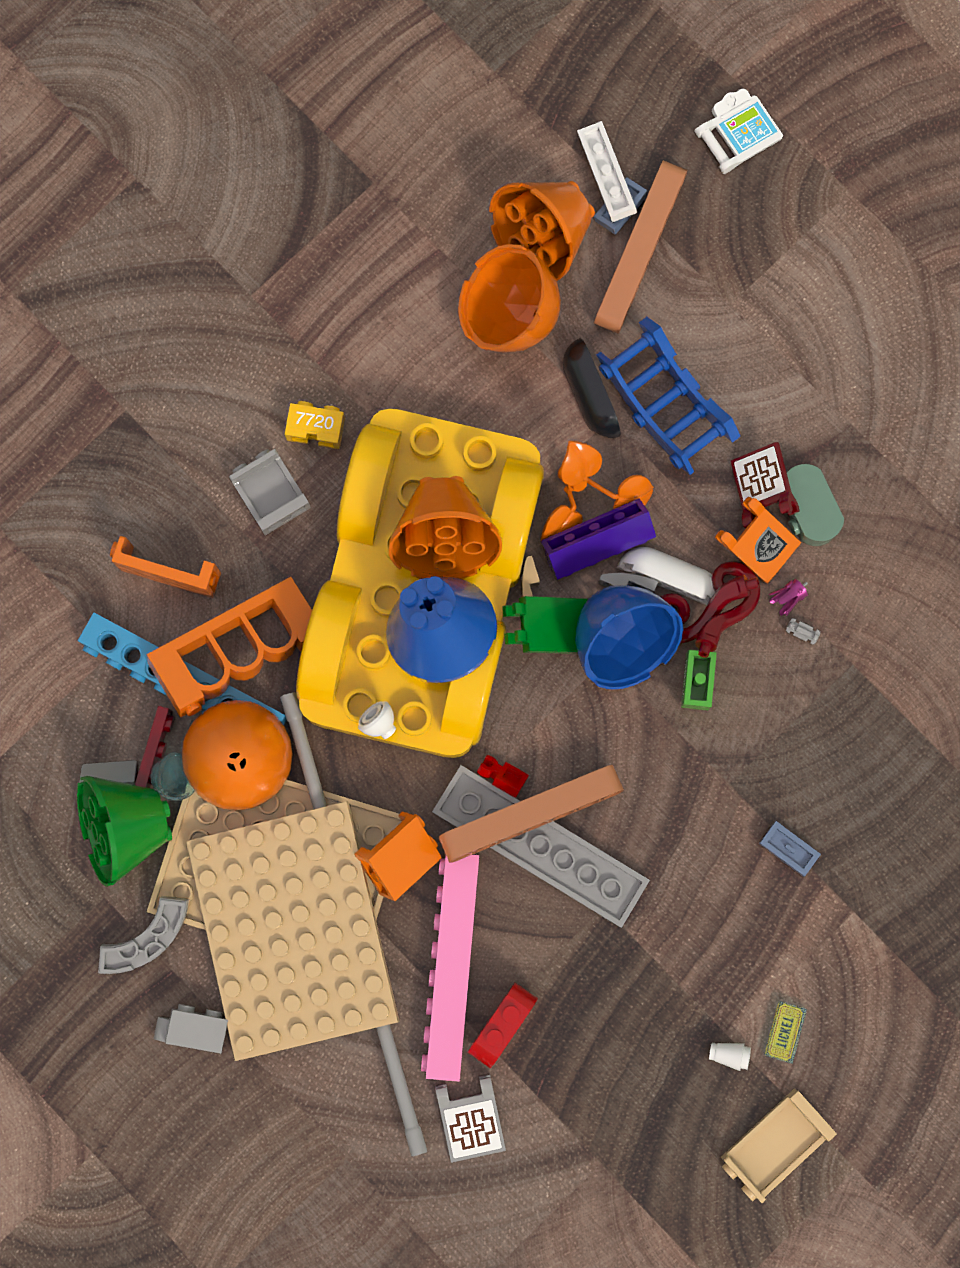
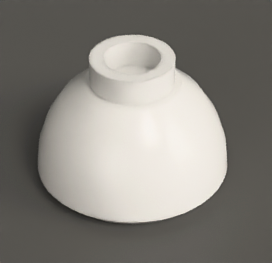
(378, 720)

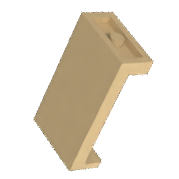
(776, 1145)

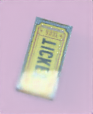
(785, 1032)

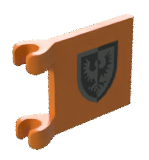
(763, 544)

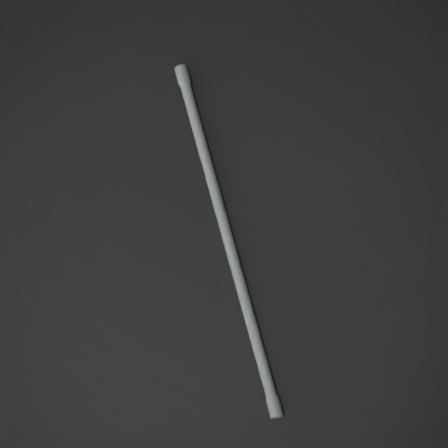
(412, 1129)

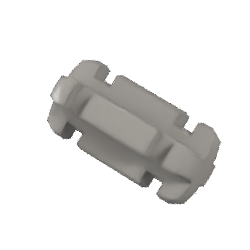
(803, 631)

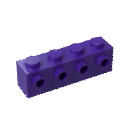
(598, 538)

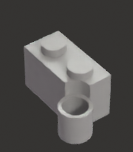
(192, 1029)

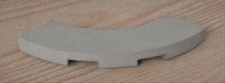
(150, 943)

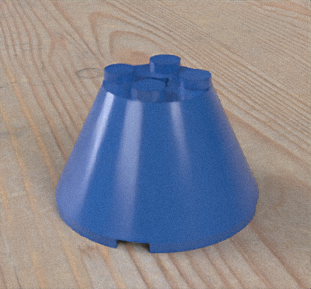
(441, 629)

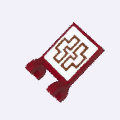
(763, 477)

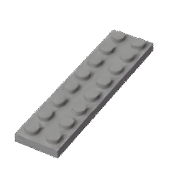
(548, 851)

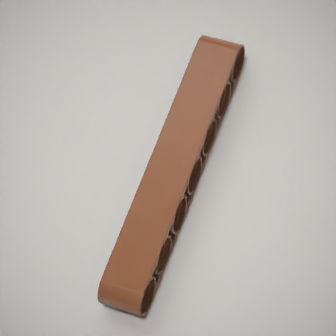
(640, 247)
(530, 813)

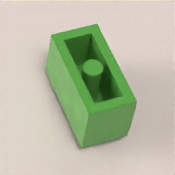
(698, 681)

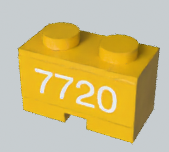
(315, 423)

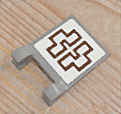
(471, 1122)

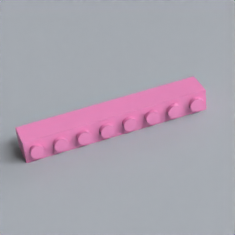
(452, 969)

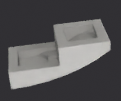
(617, 579)

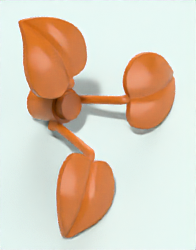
(578, 465)

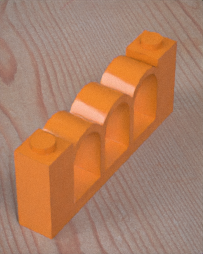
(176, 680)

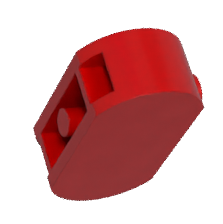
(502, 1025)

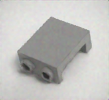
(269, 491)

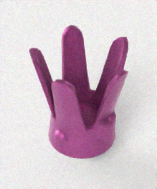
(792, 592)

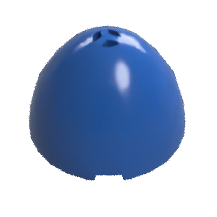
(626, 635)

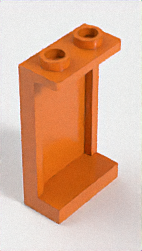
(204, 584)

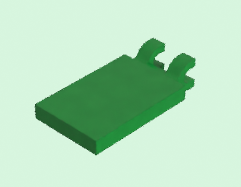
(546, 624)

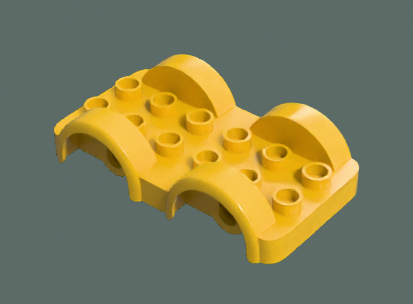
(345, 645)

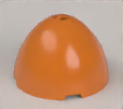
(509, 300)
(240, 729)

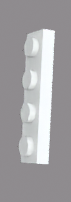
(607, 171)

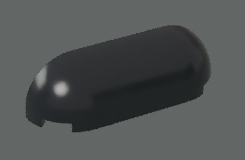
(589, 390)

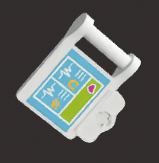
(742, 125)

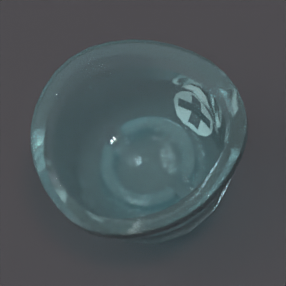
(169, 778)

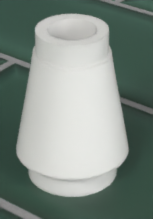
(731, 1054)

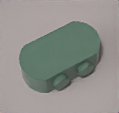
(819, 512)

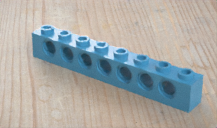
(100, 629)

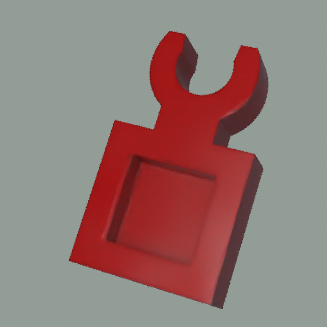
(505, 777)

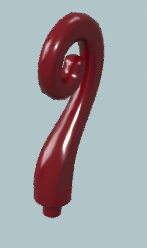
(728, 592)
(711, 631)

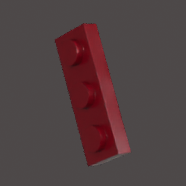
(155, 746)

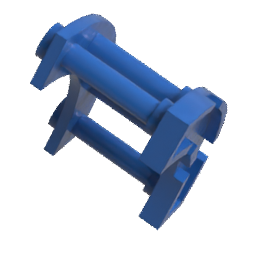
(684, 384)

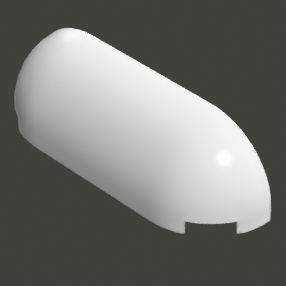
(669, 572)

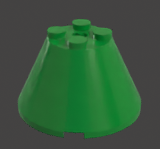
(121, 824)

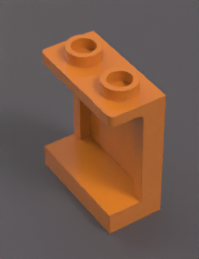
(400, 857)

